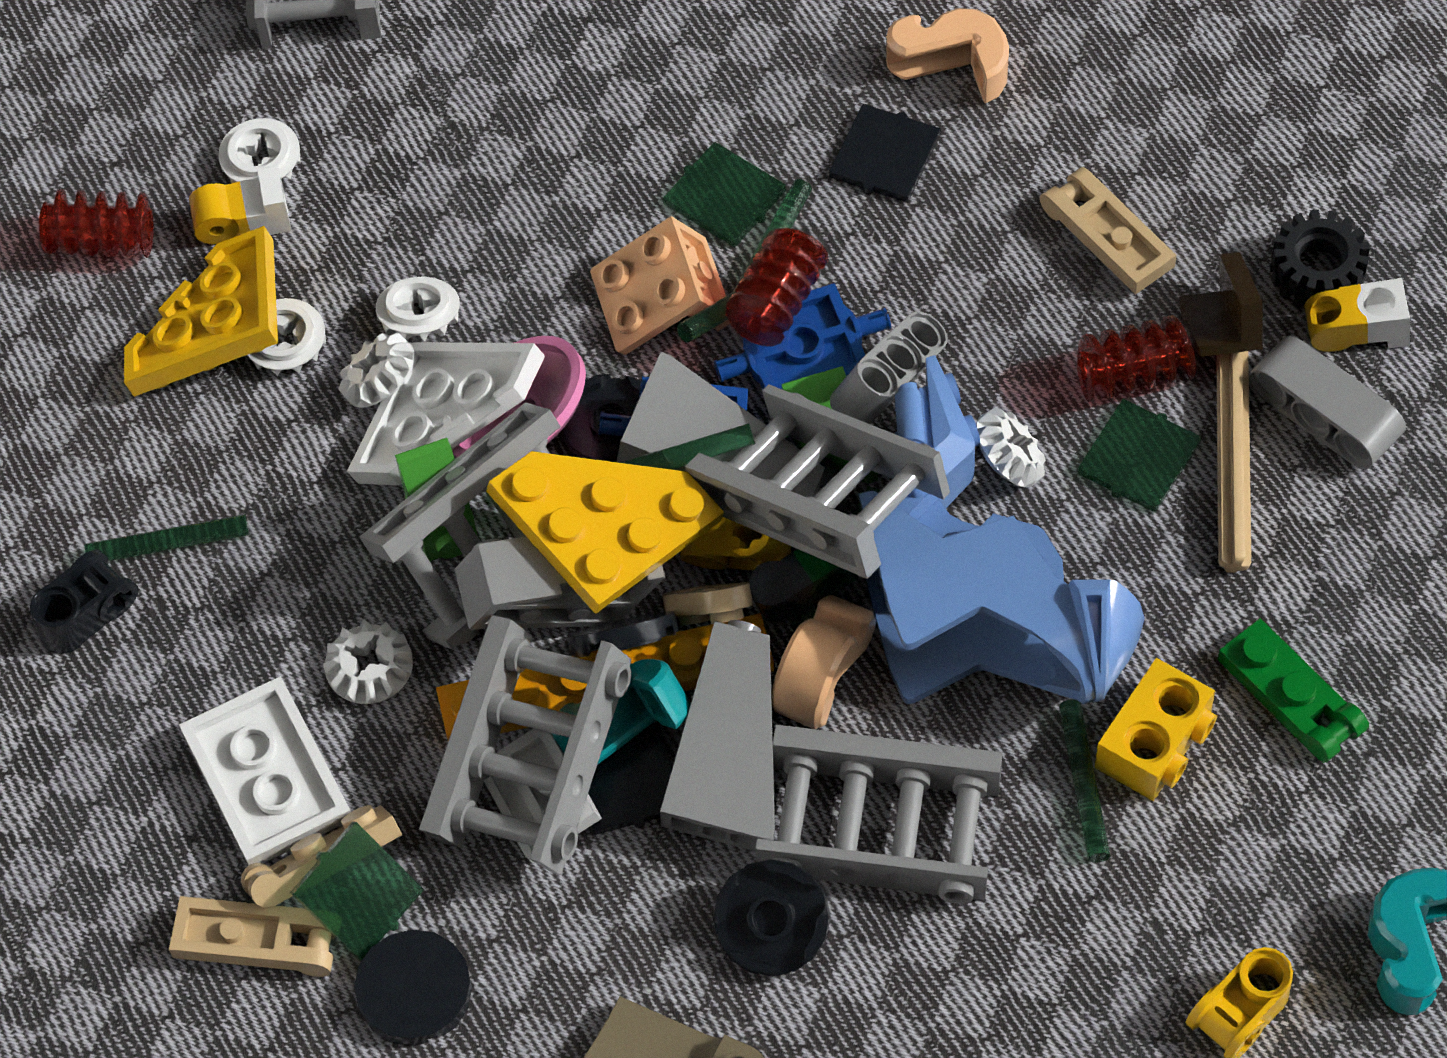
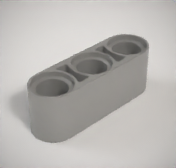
(891, 363)
(1327, 402)

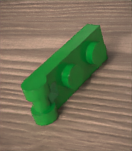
(1292, 690)

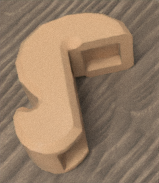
(948, 43)
(817, 659)

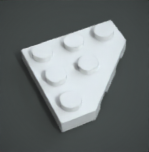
(446, 395)

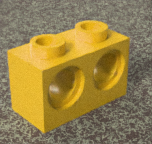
(1145, 725)

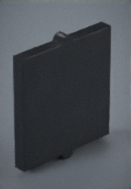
(885, 153)
(632, 782)

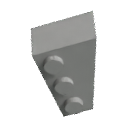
(521, 585)

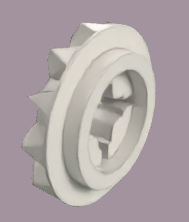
(246, 142)
(434, 296)
(308, 335)
(377, 370)
(1010, 448)
(376, 681)

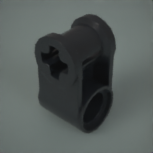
(86, 597)

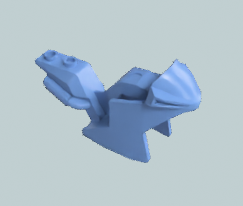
(985, 594)

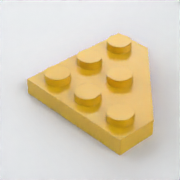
(213, 319)
(603, 519)

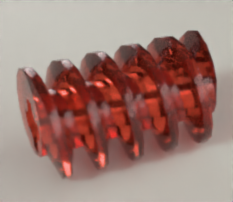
(96, 225)
(776, 285)
(1133, 355)

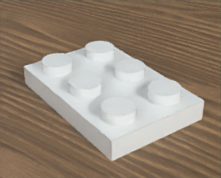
(265, 771)

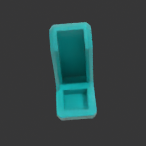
(651, 697)
(1402, 940)

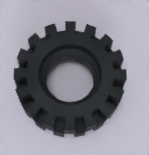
(1322, 236)

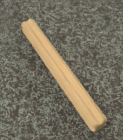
(1233, 462)

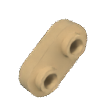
(709, 602)

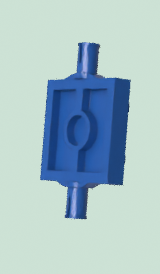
(819, 340)

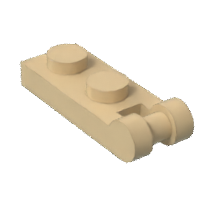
(1109, 230)
(273, 883)
(250, 936)

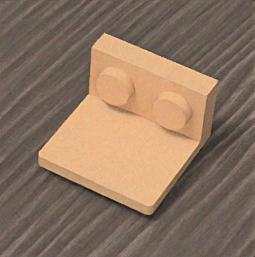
(656, 283)

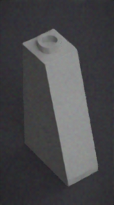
(685, 407)
(725, 755)

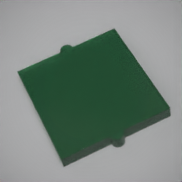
(724, 194)
(1139, 455)
(357, 890)

